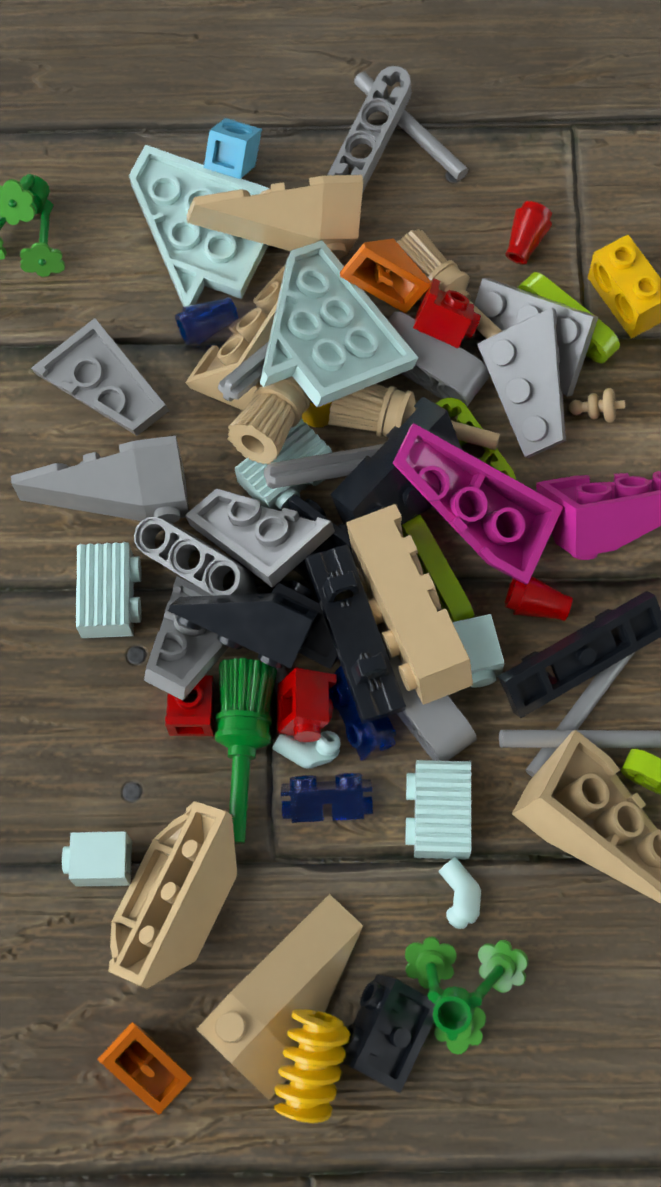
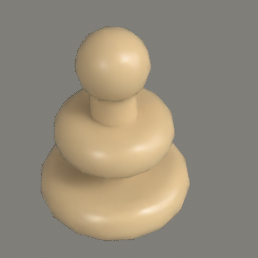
(594, 406)

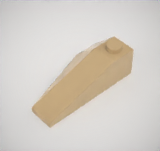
(288, 217)
(248, 336)
(593, 816)
(297, 974)

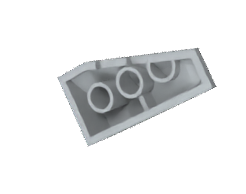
(132, 484)

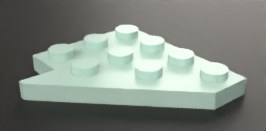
(191, 252)
(329, 331)

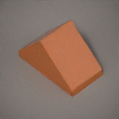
(387, 274)
(145, 1068)

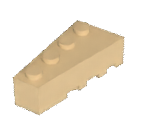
(408, 607)

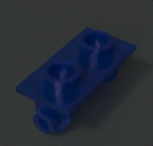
(361, 736)
(309, 796)

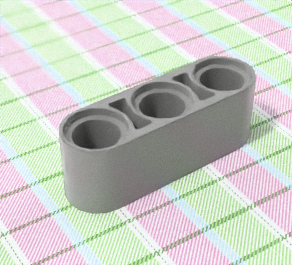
(441, 367)
(176, 552)
(436, 725)

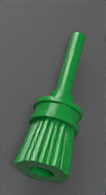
(243, 726)

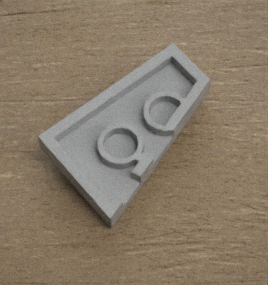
(574, 327)
(103, 378)
(527, 379)
(256, 536)
(181, 653)

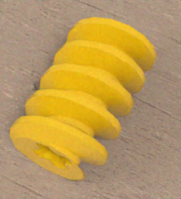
(314, 1067)

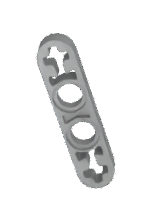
(374, 136)

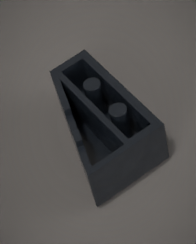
(376, 479)

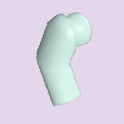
(309, 753)
(466, 895)

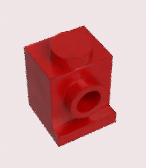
(446, 315)
(304, 704)
(193, 717)

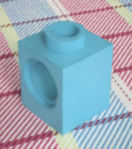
(232, 148)

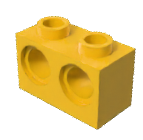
(627, 285)

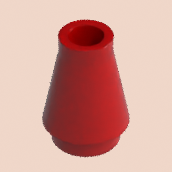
(528, 229)
(537, 600)

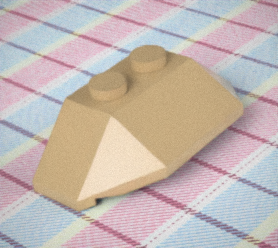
(174, 897)

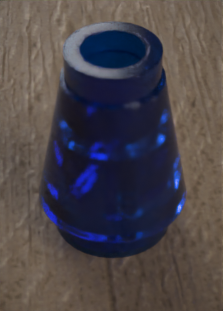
(205, 319)

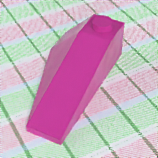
(486, 507)
(603, 514)

